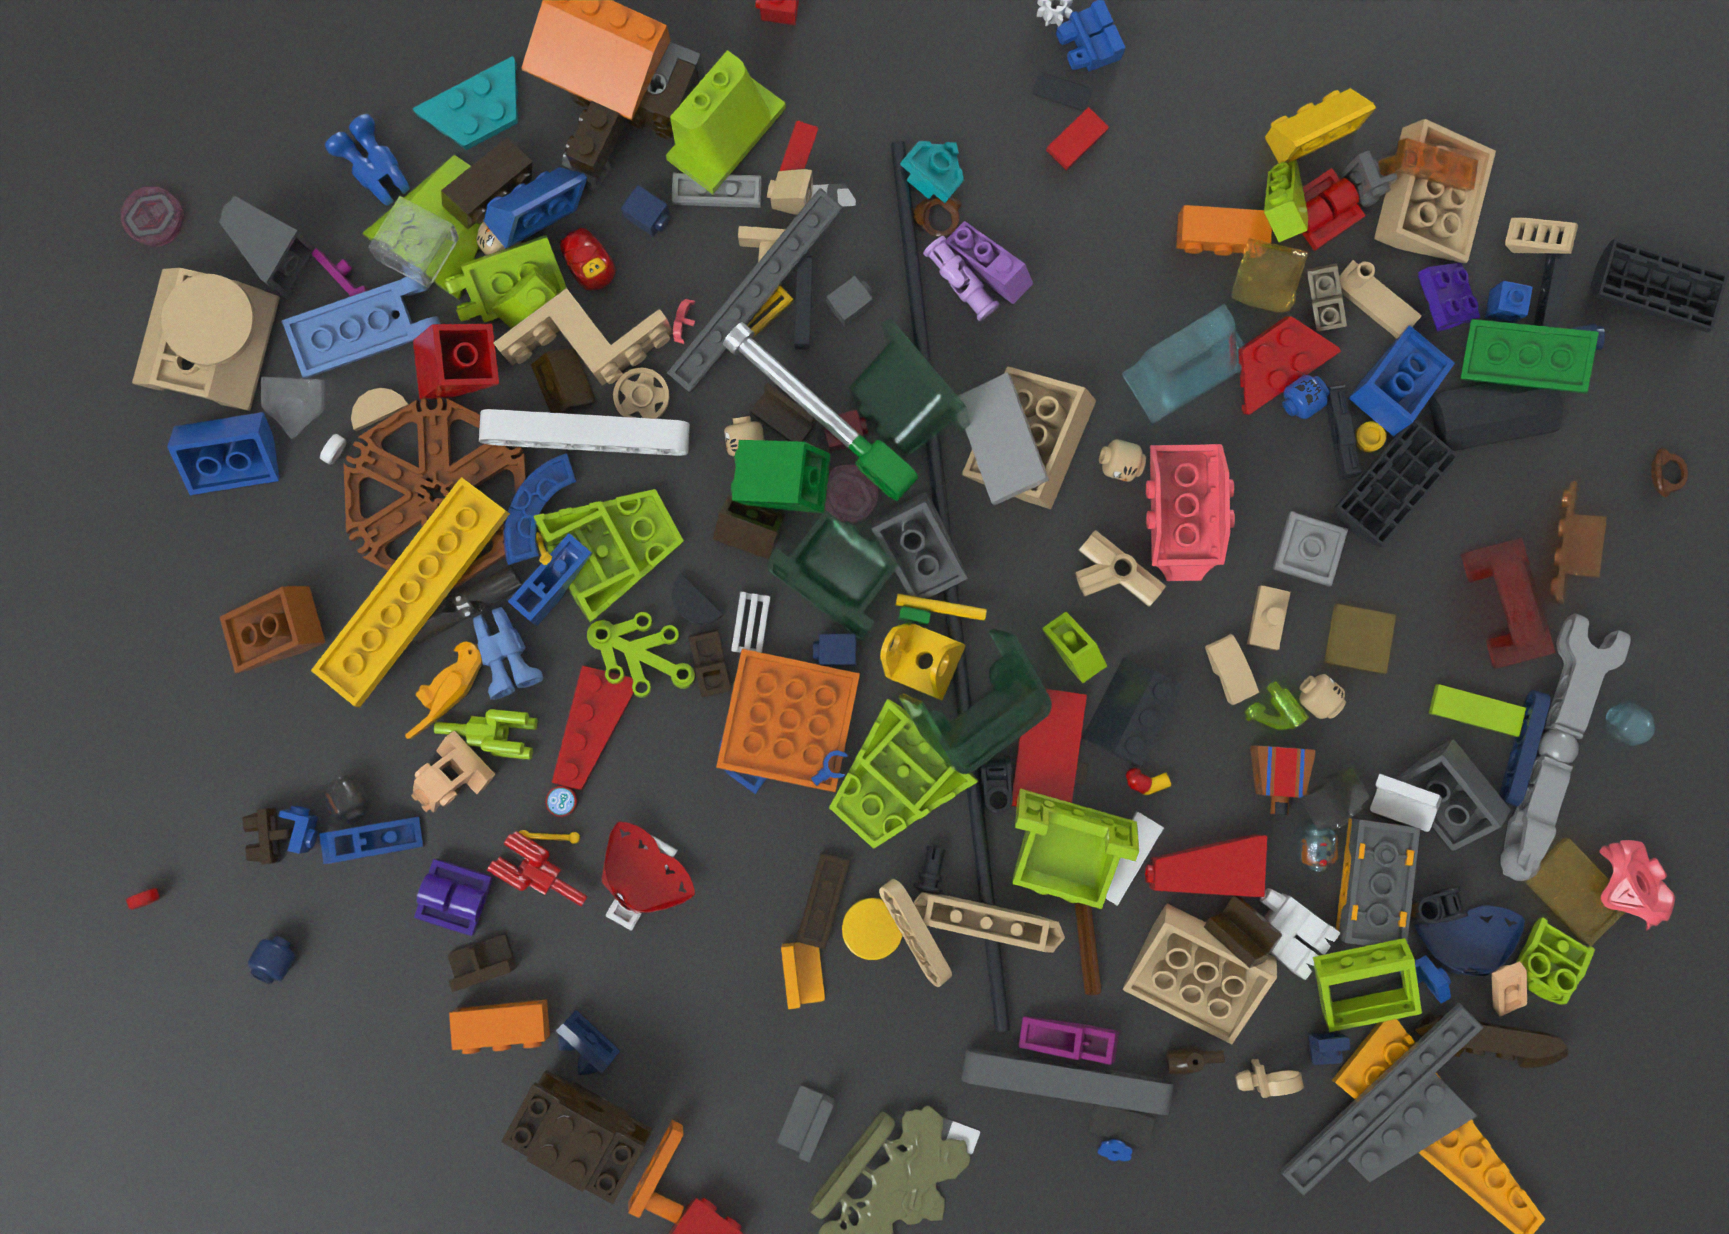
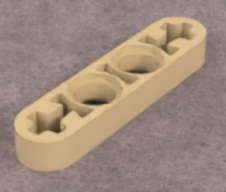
(915, 932)

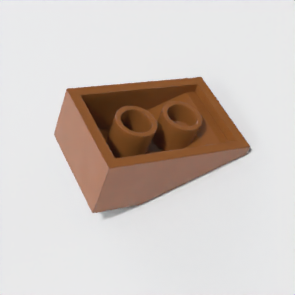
(272, 628)

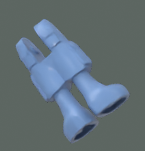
(501, 646)

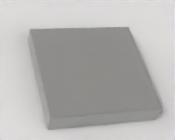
(1310, 549)

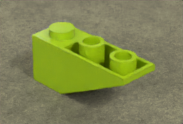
(1285, 201)

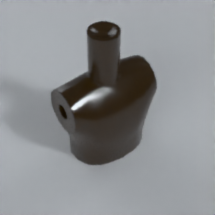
(1191, 1059)

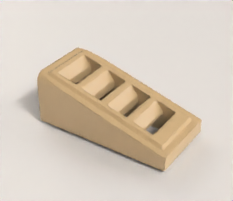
(1521, 233)

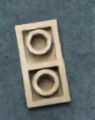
(1232, 668)

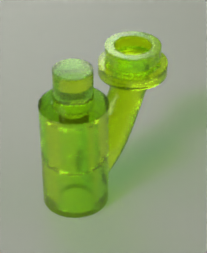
(1291, 712)

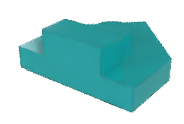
(934, 169)

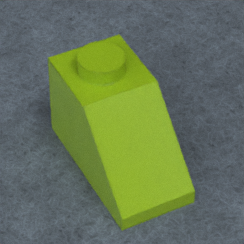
(524, 298)
(1075, 647)

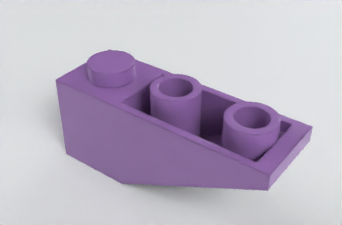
(990, 262)

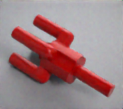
(534, 870)

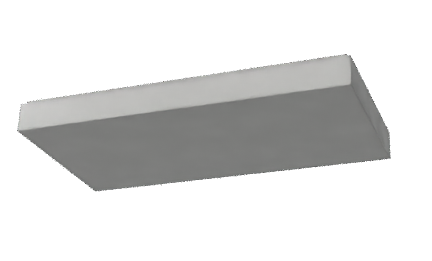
(1002, 440)

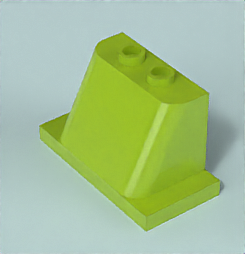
(721, 122)
(1070, 848)

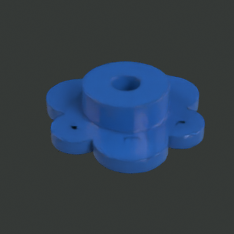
(1115, 1150)

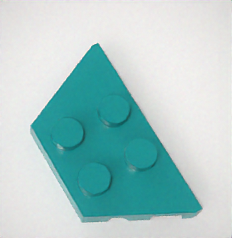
(476, 106)

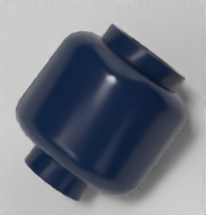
(271, 960)

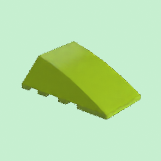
(428, 197)
(625, 541)
(894, 779)

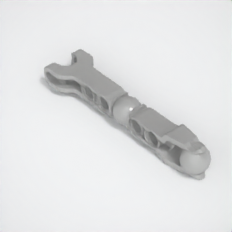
(1534, 820)

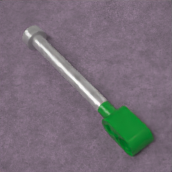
(875, 460)

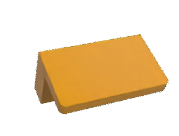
(802, 974)

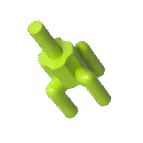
(493, 731)

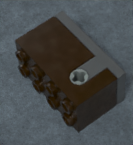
(671, 84)

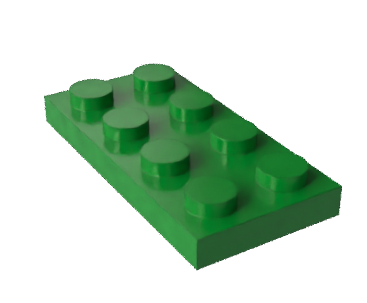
(1529, 356)

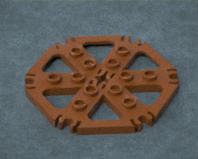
(435, 464)

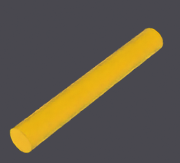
(941, 607)

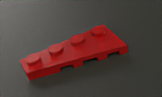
(590, 724)

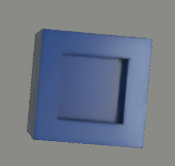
(1508, 302)

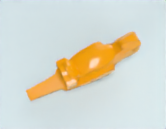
(448, 686)

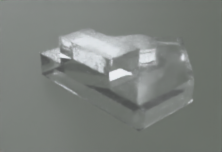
(293, 401)

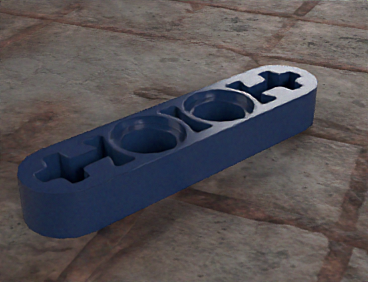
(1525, 749)

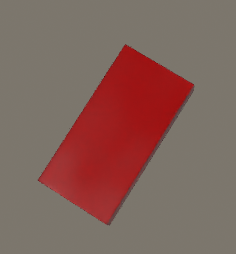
(1077, 138)

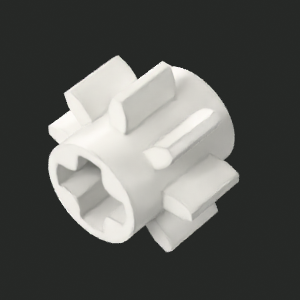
(1052, 15)

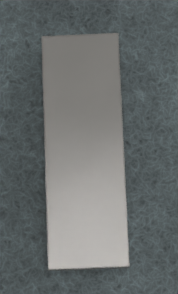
(734, 192)

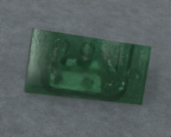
(906, 394)
(836, 571)

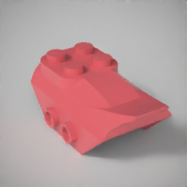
(1189, 509)

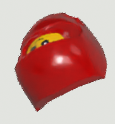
(587, 259)

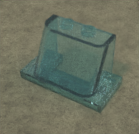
(1186, 364)

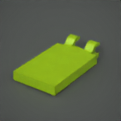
(496, 274)

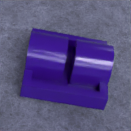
(1448, 295)
(452, 897)

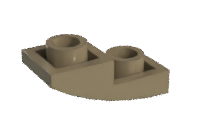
(1326, 297)

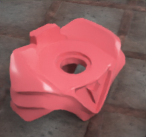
(1637, 883)

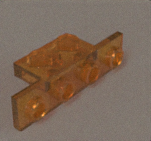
(1581, 545)

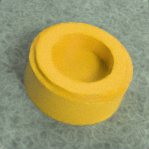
(1370, 436)

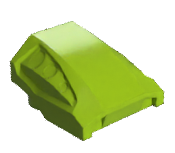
(1557, 962)

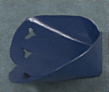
(1472, 941)

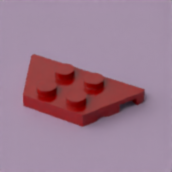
(1279, 359)

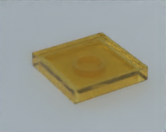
(1360, 638)

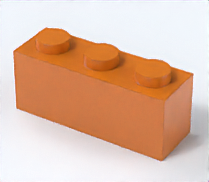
(1220, 229)
(499, 1026)

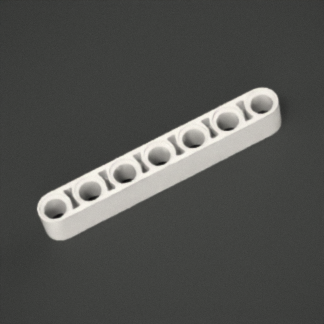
(584, 432)

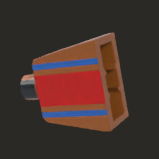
(1281, 774)

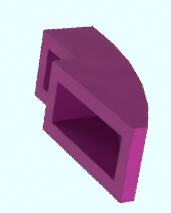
(1069, 1039)

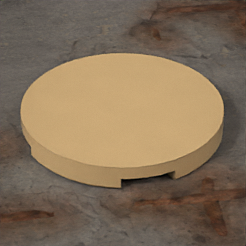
(208, 319)

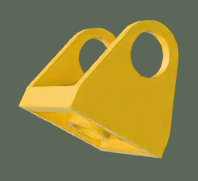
(908, 646)

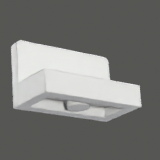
(1405, 803)

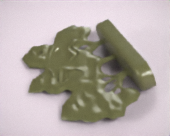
(903, 1185)

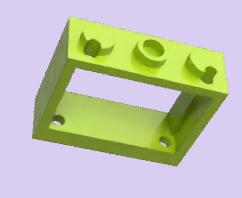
(1361, 964)

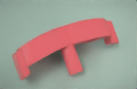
(681, 319)

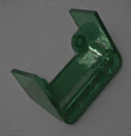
(993, 721)

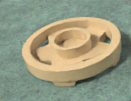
(641, 394)

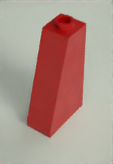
(1218, 868)

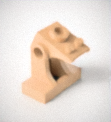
(435, 788)

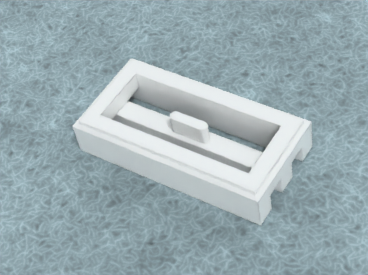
(739, 621)

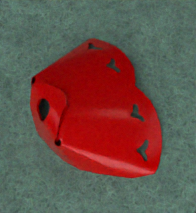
(641, 872)

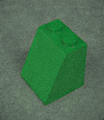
(781, 475)

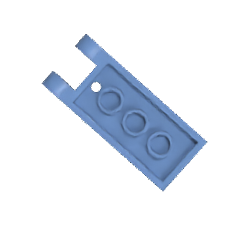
(354, 328)

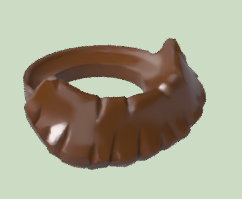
(923, 210)
(1662, 485)

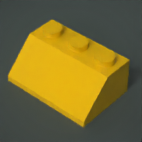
(1318, 125)

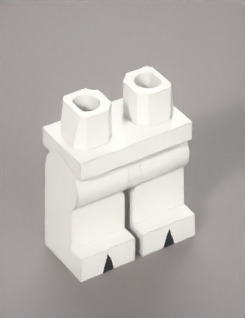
(1296, 920)

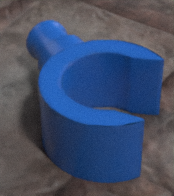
(825, 773)

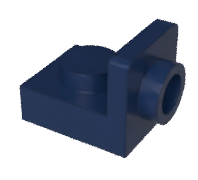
(1327, 1047)

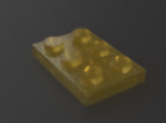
(1573, 891)

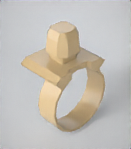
(1269, 1084)

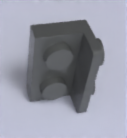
(1364, 175)

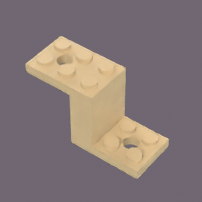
(567, 316)

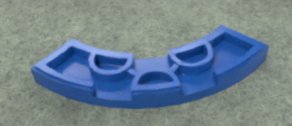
(529, 501)

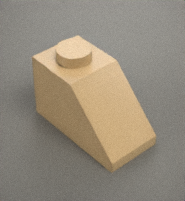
(791, 190)

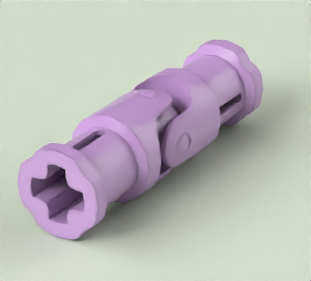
(955, 270)

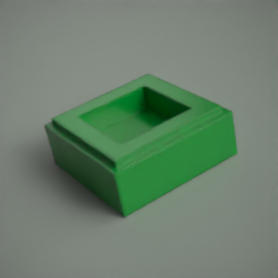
(914, 615)

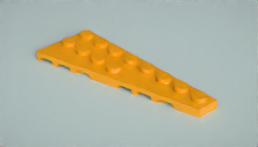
(1460, 1155)

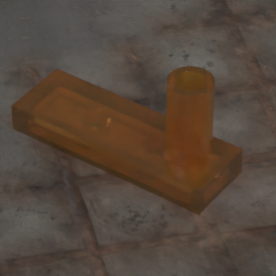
(1431, 164)

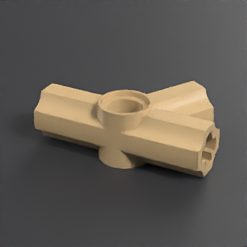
(1103, 574)

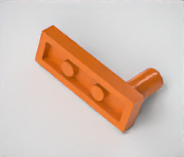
(644, 1194)

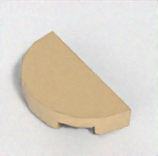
(376, 406)

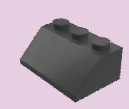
(1468, 802)

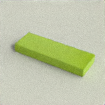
(1477, 710)

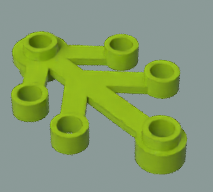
(637, 651)

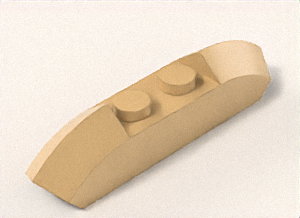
(989, 922)

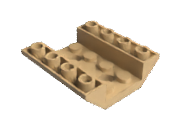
(227, 384)

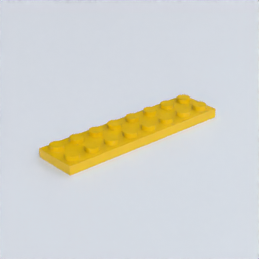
(410, 592)

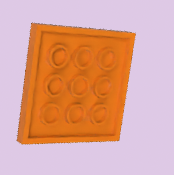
(787, 719)

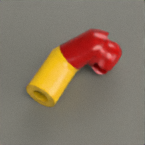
(1145, 784)

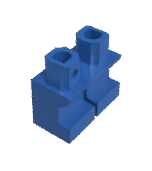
(1094, 36)

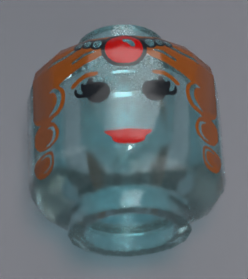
(1317, 847)

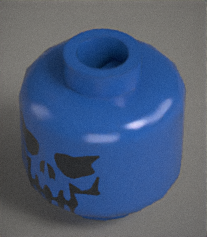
(1305, 396)

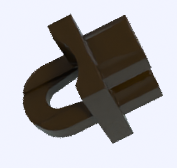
(266, 824)

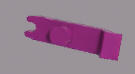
(339, 272)

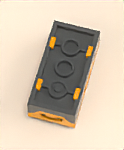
(1377, 882)

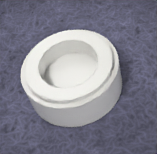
(333, 449)

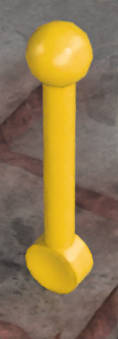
(545, 556)
(574, 837)

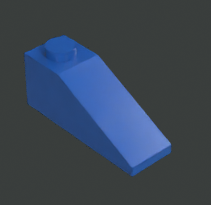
(550, 581)
(371, 840)

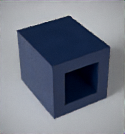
(646, 211)
(835, 649)

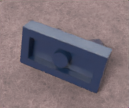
(594, 1048)

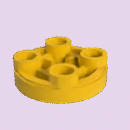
(870, 929)

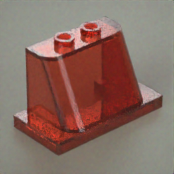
(1520, 601)

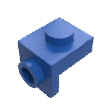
(304, 832)
(1433, 978)

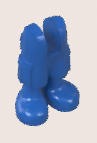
(376, 167)

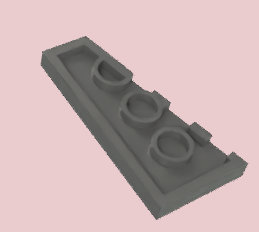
(1412, 1127)

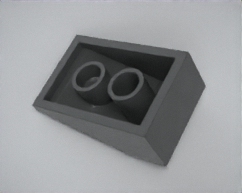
(921, 547)

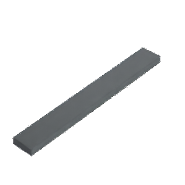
(756, 288)
(1381, 1099)

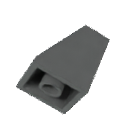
(269, 245)

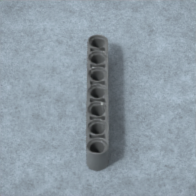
(1067, 1081)

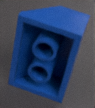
(534, 205)
(224, 453)

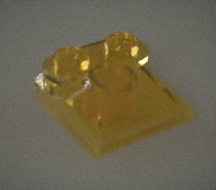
(1269, 276)

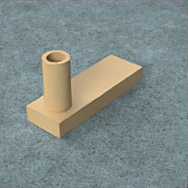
(1376, 299)

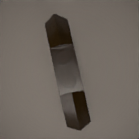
(1529, 1046)

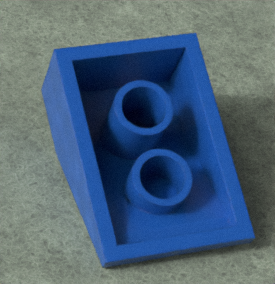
(1402, 381)

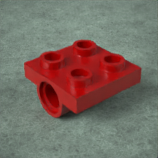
(1330, 208)

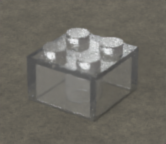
(414, 242)

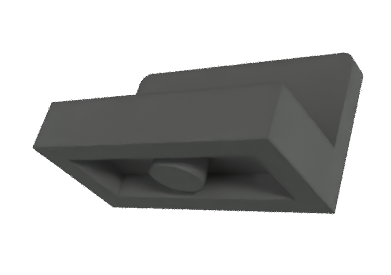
(806, 1121)

